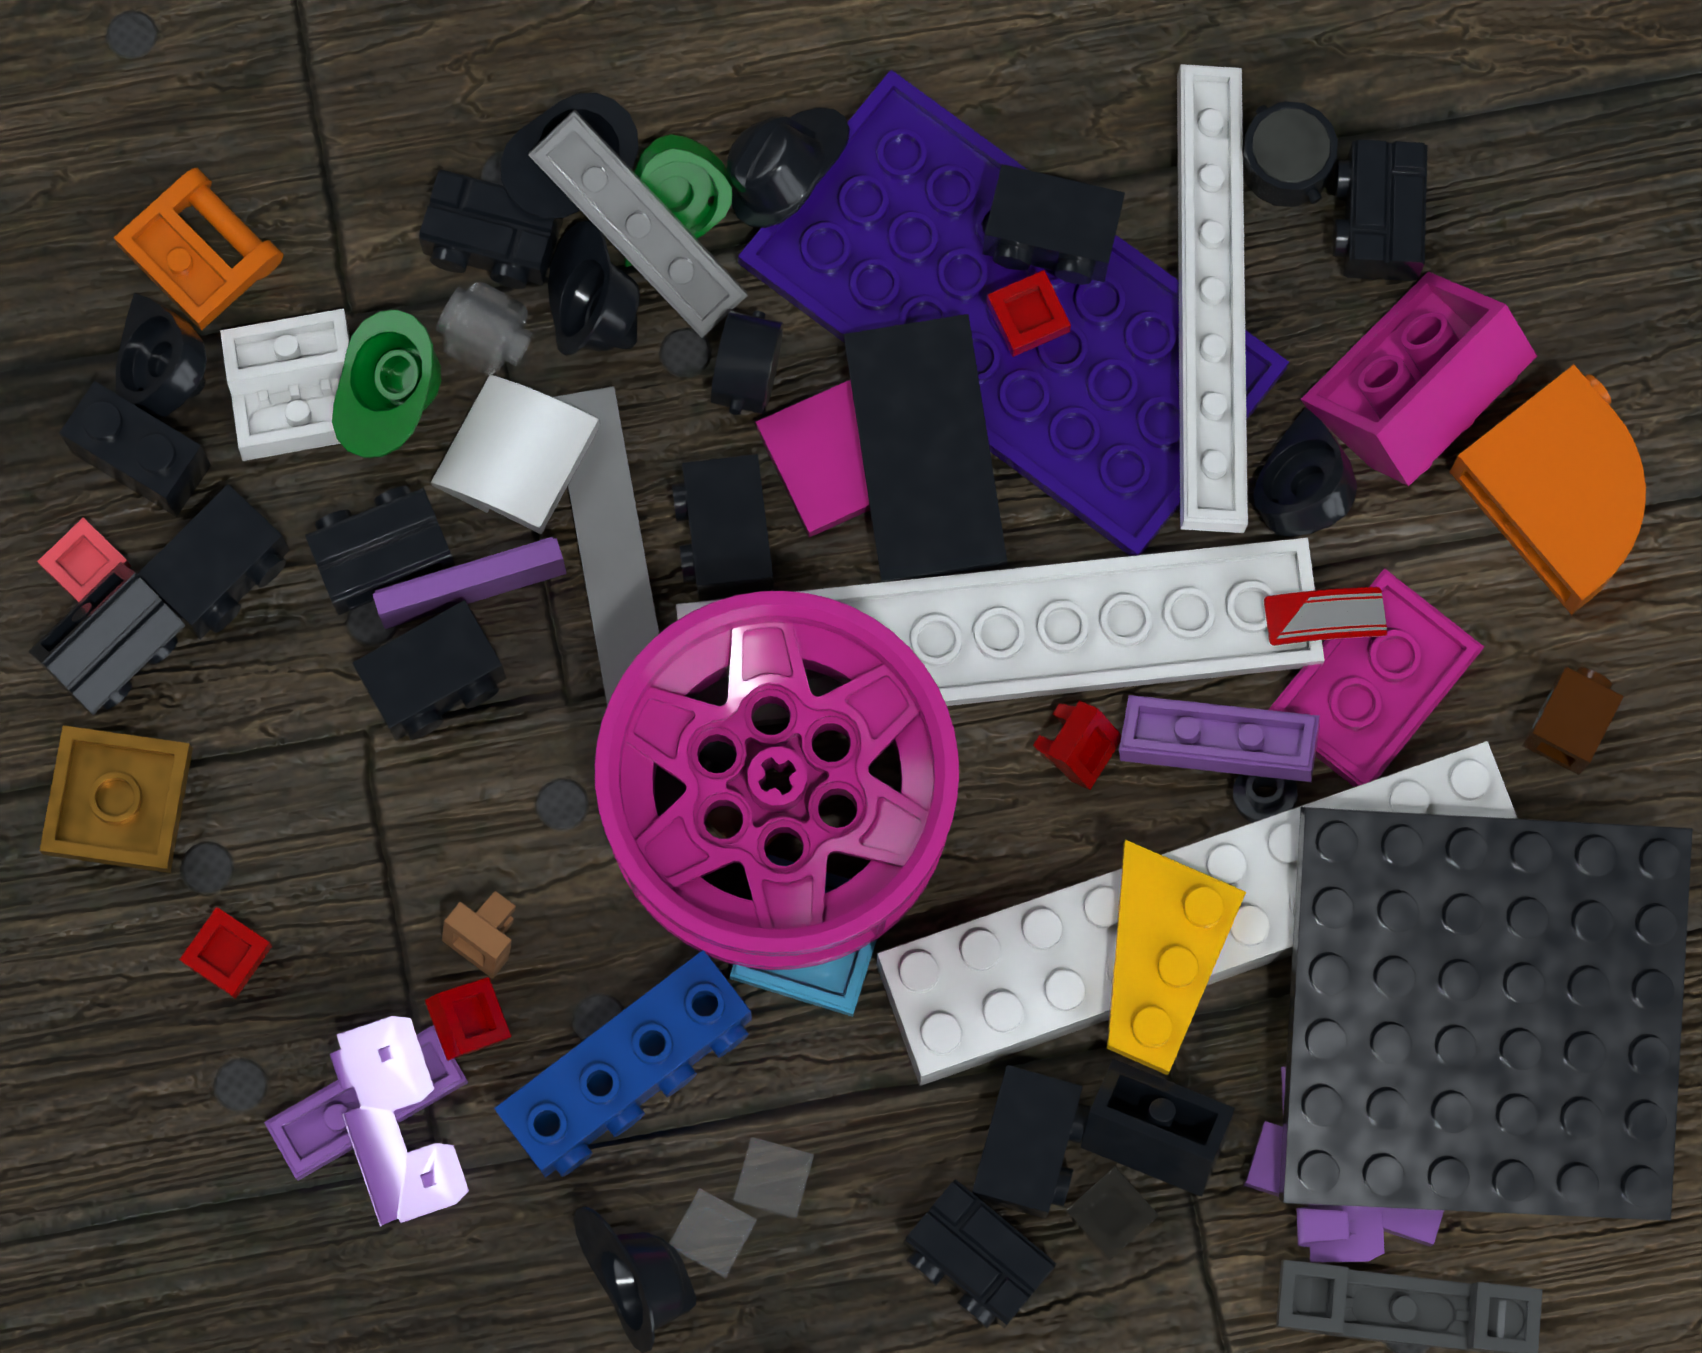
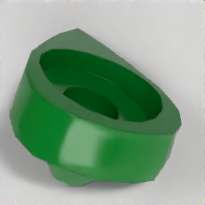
(684, 179)

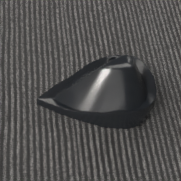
(159, 359)
(1305, 480)

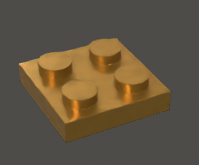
(116, 799)

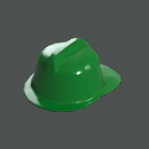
(385, 384)

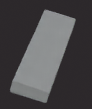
(638, 223)

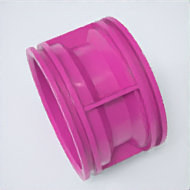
(764, 648)

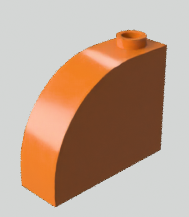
(1561, 485)

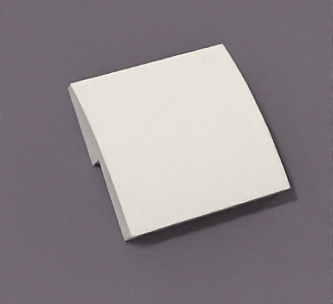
(285, 382)
(516, 452)

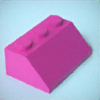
(1421, 376)

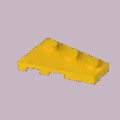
(1165, 952)

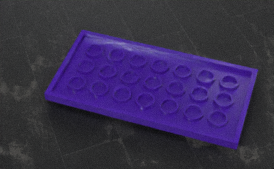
(902, 241)

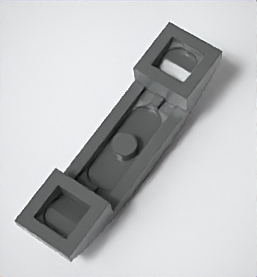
(1408, 1309)

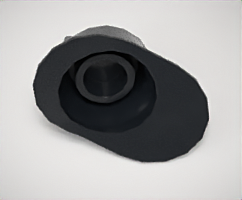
(781, 163)
(529, 185)
(589, 295)
(638, 1274)

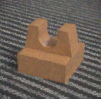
(481, 934)

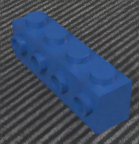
(624, 1065)

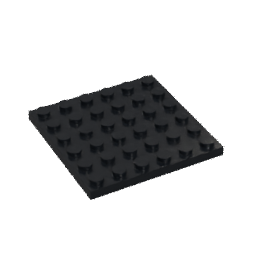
(1485, 1014)

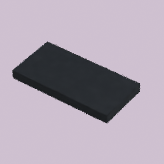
(925, 449)

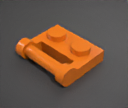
(184, 262)

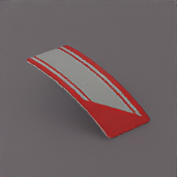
(1325, 615)

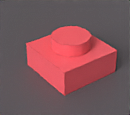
(81, 560)

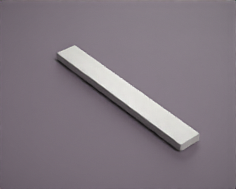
(1211, 300)

